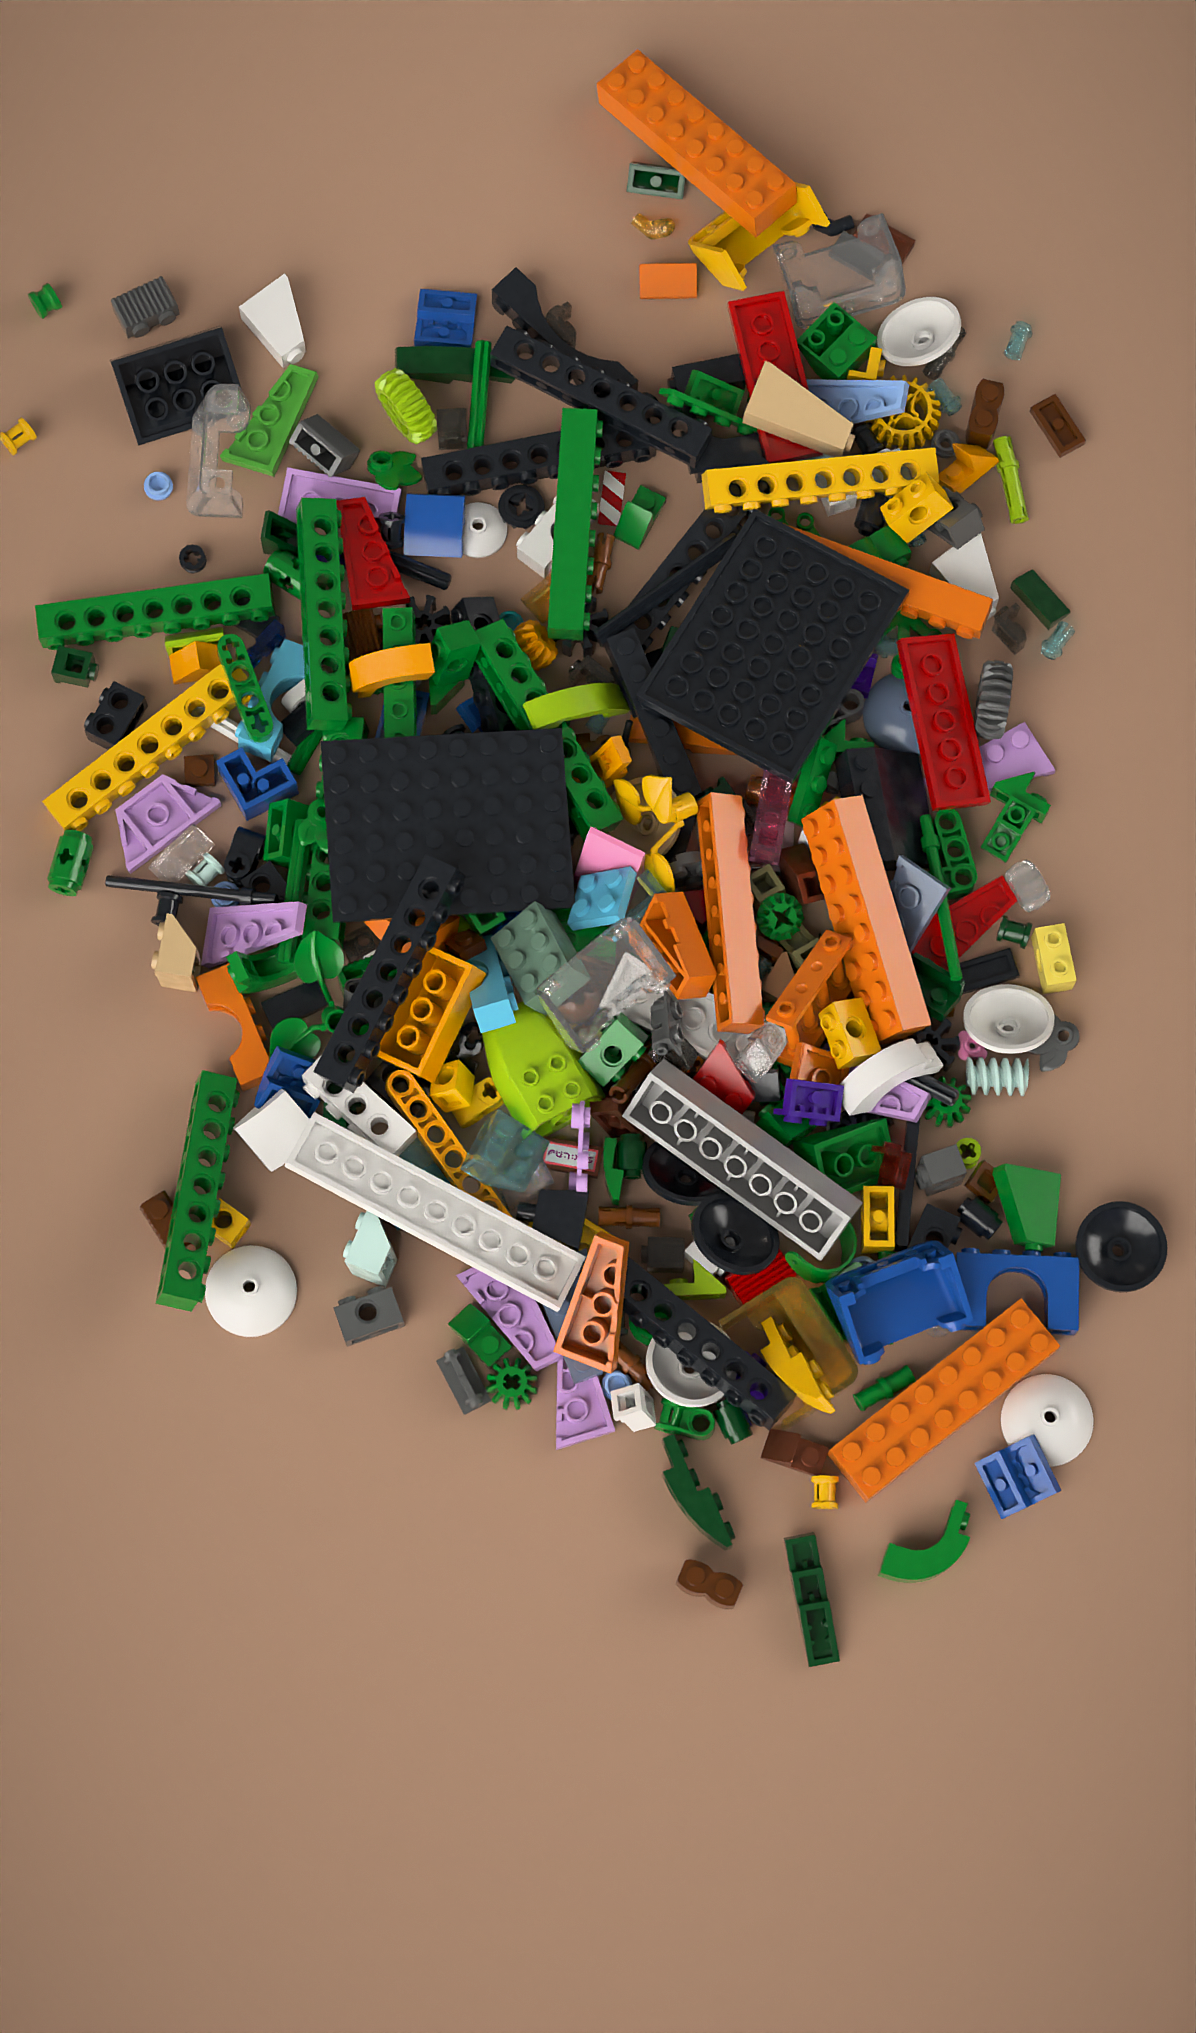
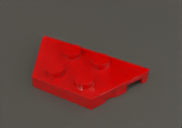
(725, 1079)

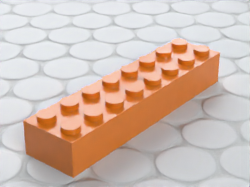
(697, 143)
(865, 910)
(943, 1400)

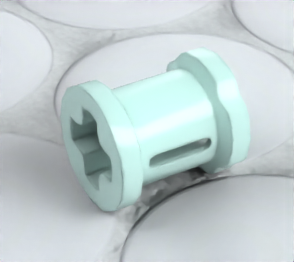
(205, 871)

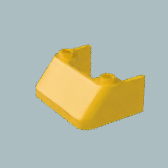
(728, 246)

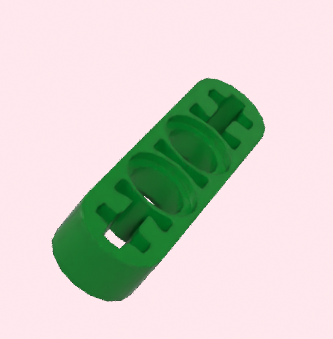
(242, 688)

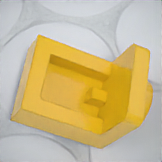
(874, 368)

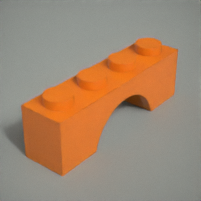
(222, 995)

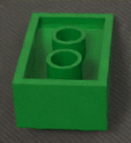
(846, 1153)

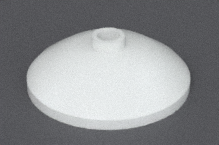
(919, 331)
(1008, 1018)
(255, 1311)
(674, 1383)
(1025, 1410)

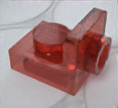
(895, 1165)

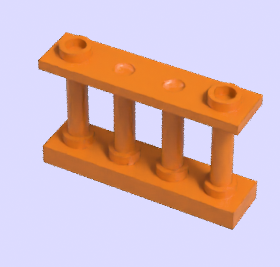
(811, 990)

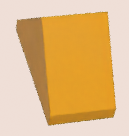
(193, 661)

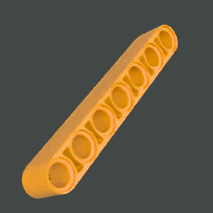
(449, 1141)

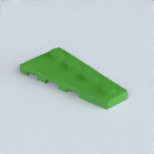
(272, 425)

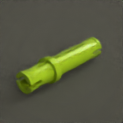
(1008, 469)

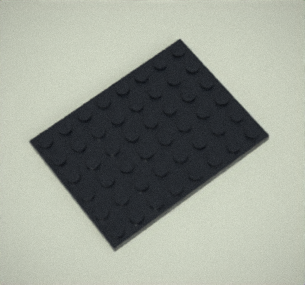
(772, 645)
(466, 799)

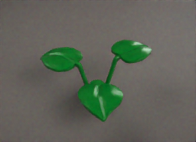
(314, 960)

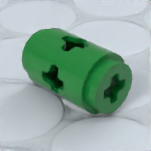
(284, 571)
(70, 862)

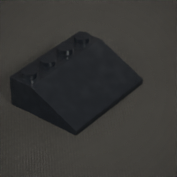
(170, 380)
(893, 798)

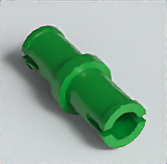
(884, 1388)

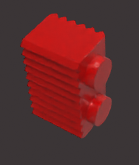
(750, 1286)

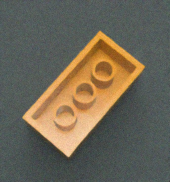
(431, 1015)

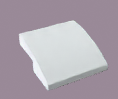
(273, 1129)

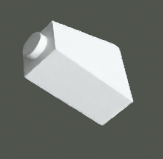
(275, 321)
(967, 569)

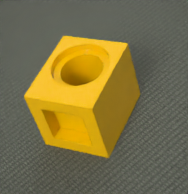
(453, 1086)
(238, 1227)

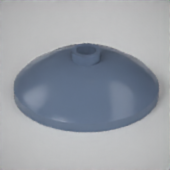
(886, 718)

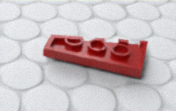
(368, 563)
(969, 918)

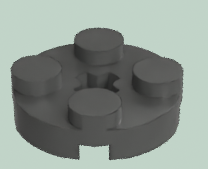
(687, 870)

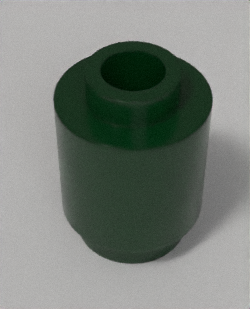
(630, 1155)
(733, 1422)

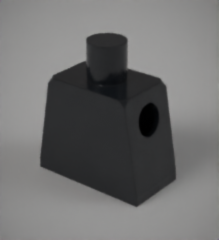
(557, 1215)

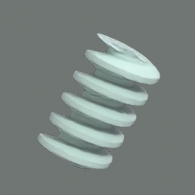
(997, 1076)

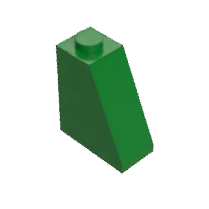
(1029, 1204)

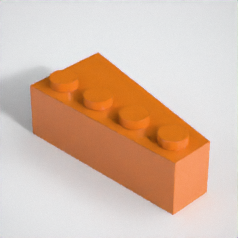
(596, 1309)

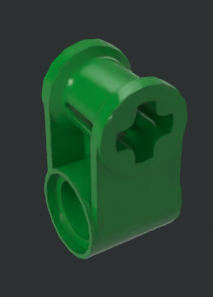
(683, 1419)

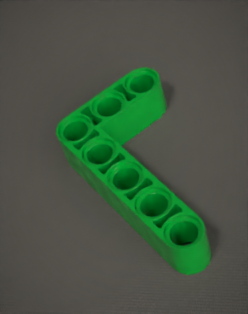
(951, 865)

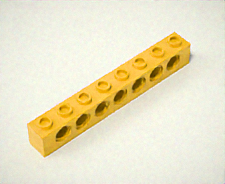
(717, 481)
(132, 748)

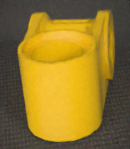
(480, 1104)

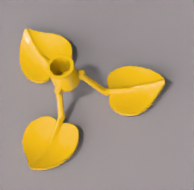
(659, 798)

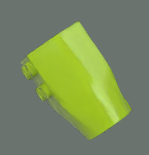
(537, 1072)

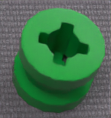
(45, 300)

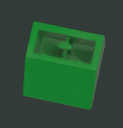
(836, 344)

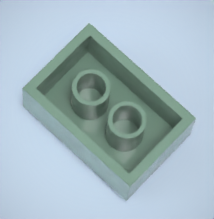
(533, 950)

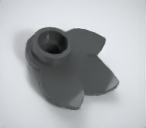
(1054, 1051)

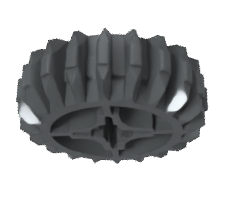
(993, 699)

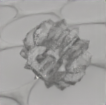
(1028, 885)

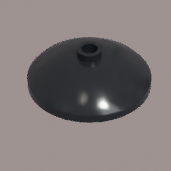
(674, 1178)
(1132, 1231)
(733, 1235)

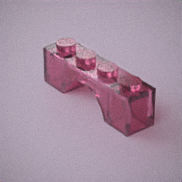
(770, 819)

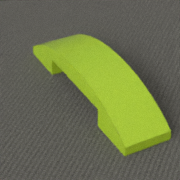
(575, 703)

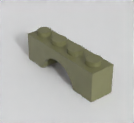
(765, 883)

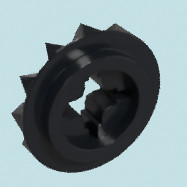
(516, 495)

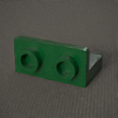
(936, 986)

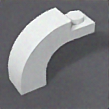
(885, 1071)

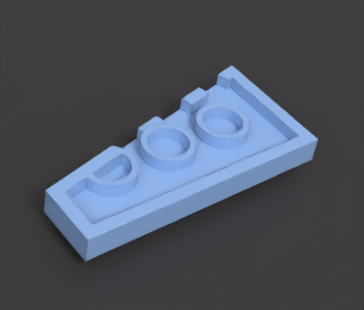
(862, 398)

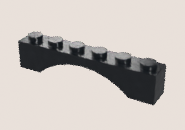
(519, 301)
(660, 732)

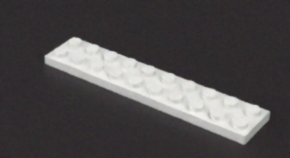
(435, 1211)

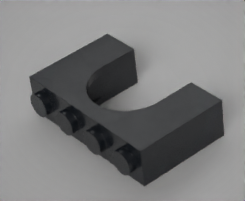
(720, 452)

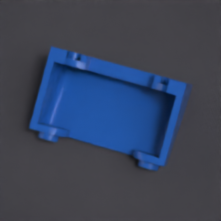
(899, 1299)

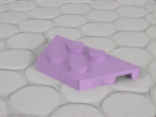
(159, 817)

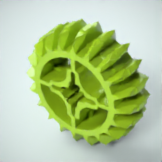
(406, 406)

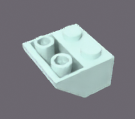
(371, 1251)

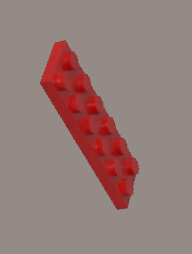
(767, 334)
(943, 722)

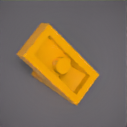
(969, 466)

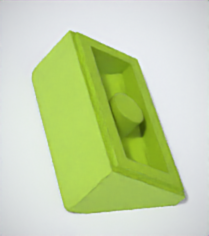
(177, 641)

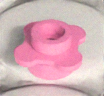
(966, 1051)

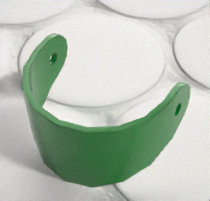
(817, 1275)

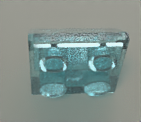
(505, 1153)

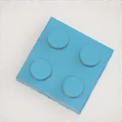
(601, 898)

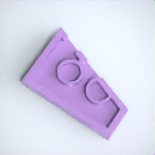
(580, 1410)

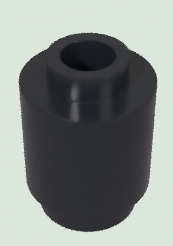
(869, 516)
(979, 1217)

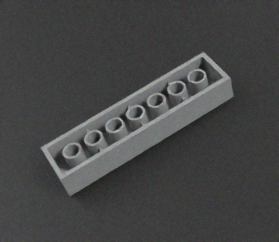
(742, 1159)

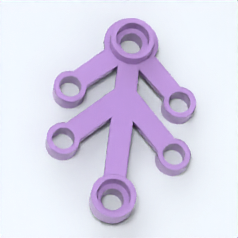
(581, 1120)

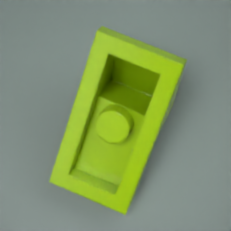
(703, 1286)

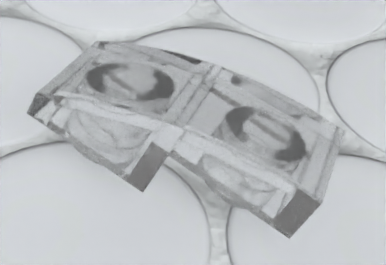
(181, 855)
(761, 1052)

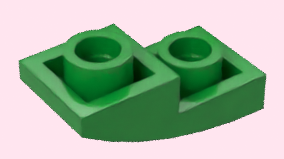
(1008, 829)

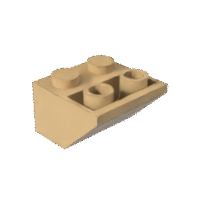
(177, 959)

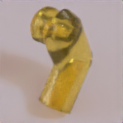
(653, 229)

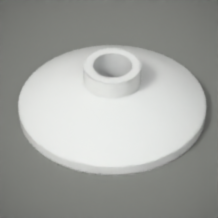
(488, 539)

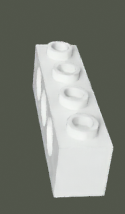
(399, 1132)

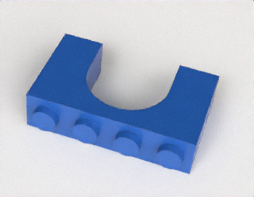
(1054, 1274)

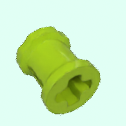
(974, 1147)

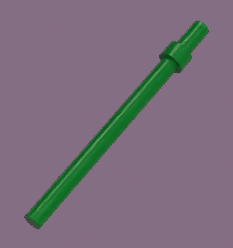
(930, 846)

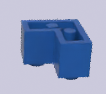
(256, 789)

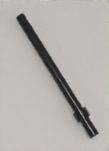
(245, 896)

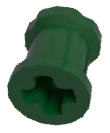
(1014, 931)

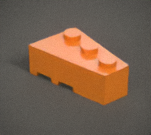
(679, 941)

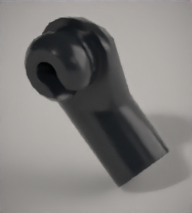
(836, 227)

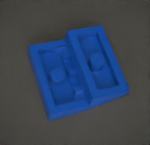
(445, 318)
(434, 525)
(285, 1073)
(1017, 1476)

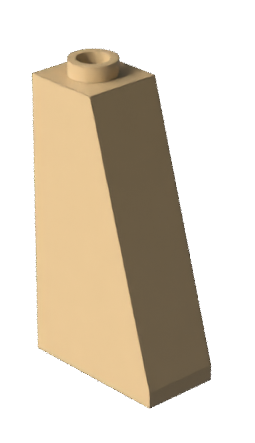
(796, 414)

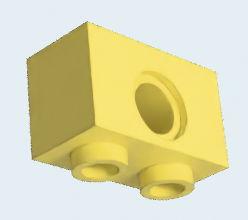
(1053, 958)

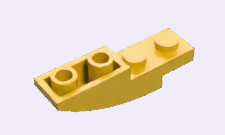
(794, 1368)

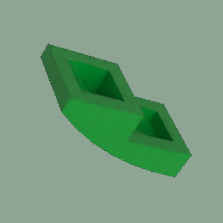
(612, 1176)

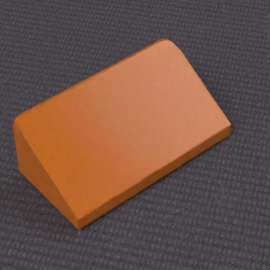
(668, 281)

